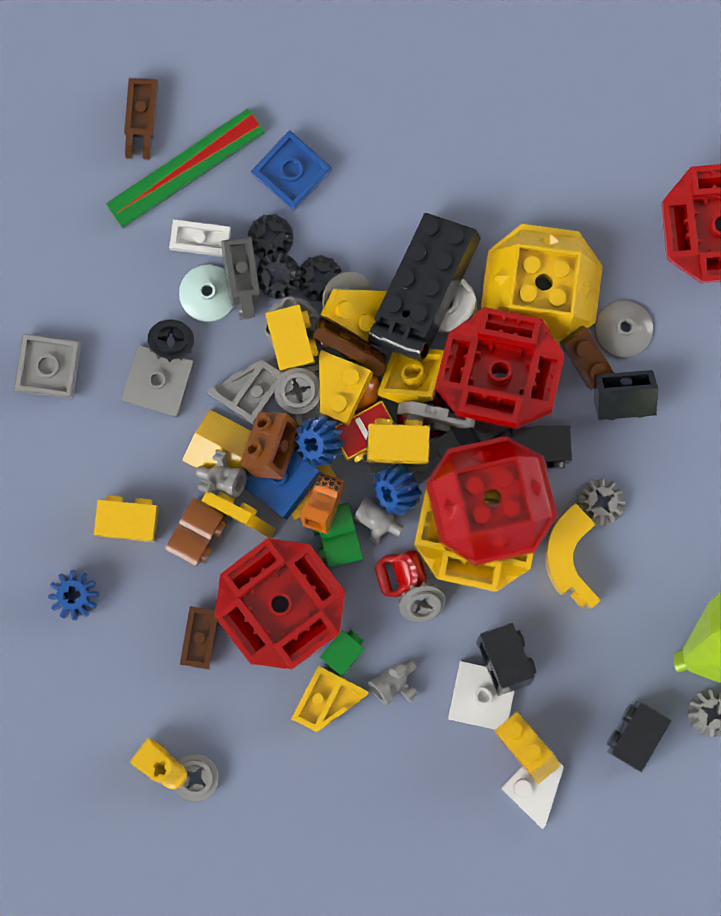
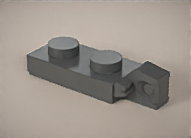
(241, 275)

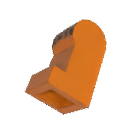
(322, 503)

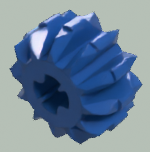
(319, 441)
(397, 489)
(67, 587)

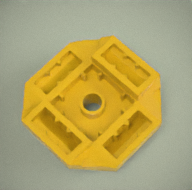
(549, 254)
(455, 569)

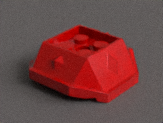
(689, 223)
(503, 344)
(487, 532)
(247, 598)

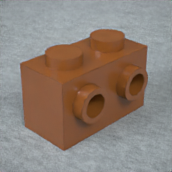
(270, 445)

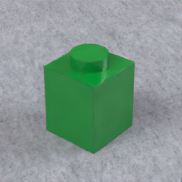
(343, 651)

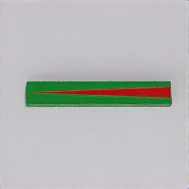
(185, 168)

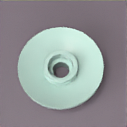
(204, 307)

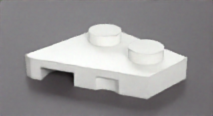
(533, 797)

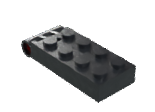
(424, 287)

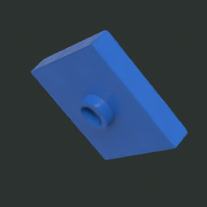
(291, 170)
(285, 493)

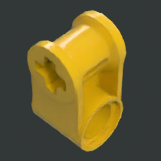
(159, 765)

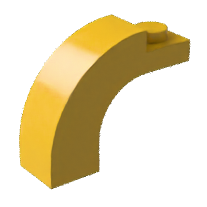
(559, 555)

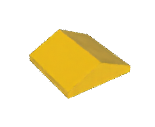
(410, 379)
(220, 434)

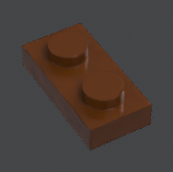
(585, 355)
(199, 638)

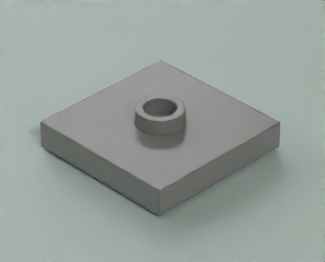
(47, 366)
(157, 382)

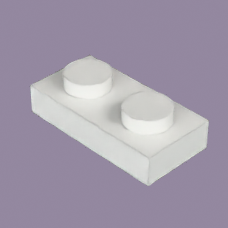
(198, 237)

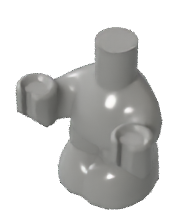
(221, 477)
(377, 520)
(394, 681)

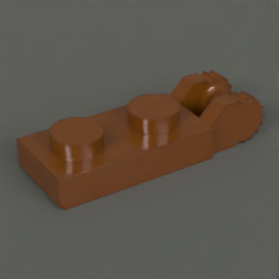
(140, 114)
(350, 346)

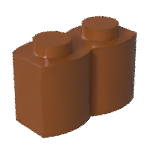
(195, 532)

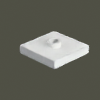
(476, 699)

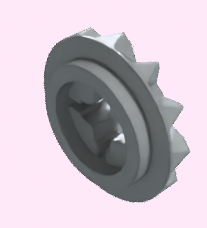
(285, 384)
(604, 488)
(424, 610)
(698, 717)
(209, 775)

